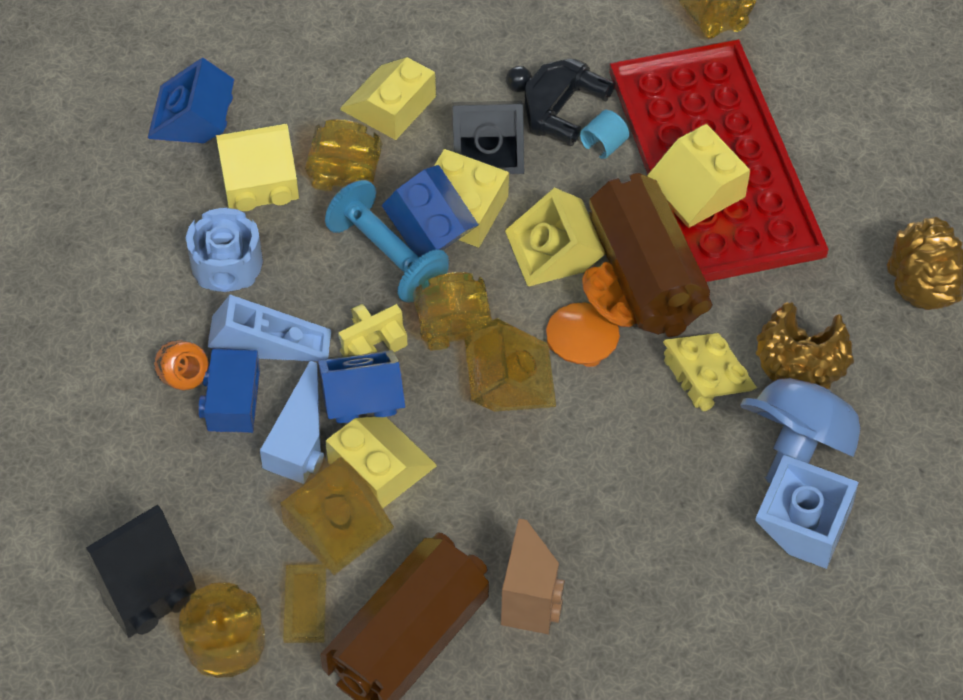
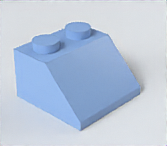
(807, 510)

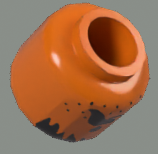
(191, 369)

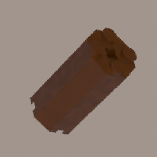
(649, 255)
(407, 621)

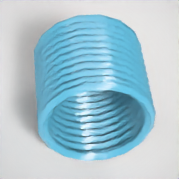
(607, 128)

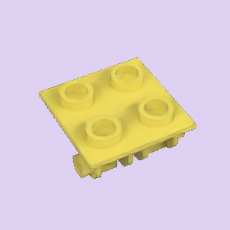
(706, 368)

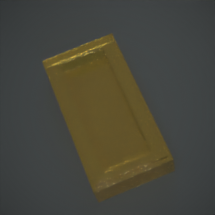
(305, 604)

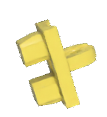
(361, 337)

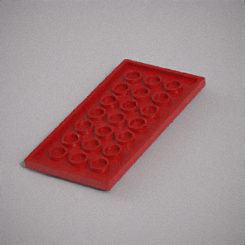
(716, 87)

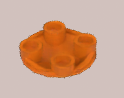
(606, 295)
(581, 334)

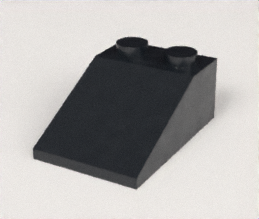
(141, 572)

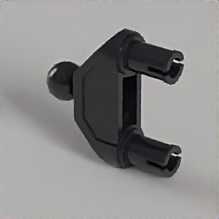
(551, 90)

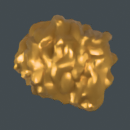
(928, 264)
(791, 353)

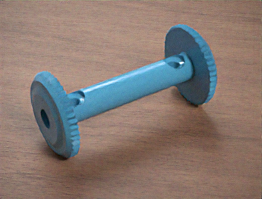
(352, 207)

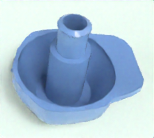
(808, 417)

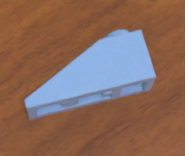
(273, 334)
(294, 441)

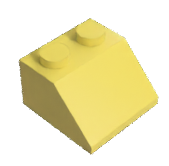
(393, 96)
(258, 167)
(700, 176)
(554, 239)
(380, 456)

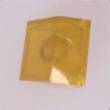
(509, 368)
(336, 516)

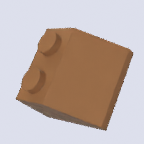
(531, 584)

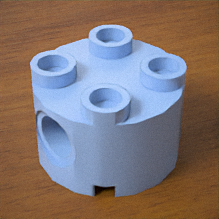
(224, 250)

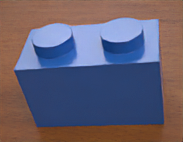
(231, 391)

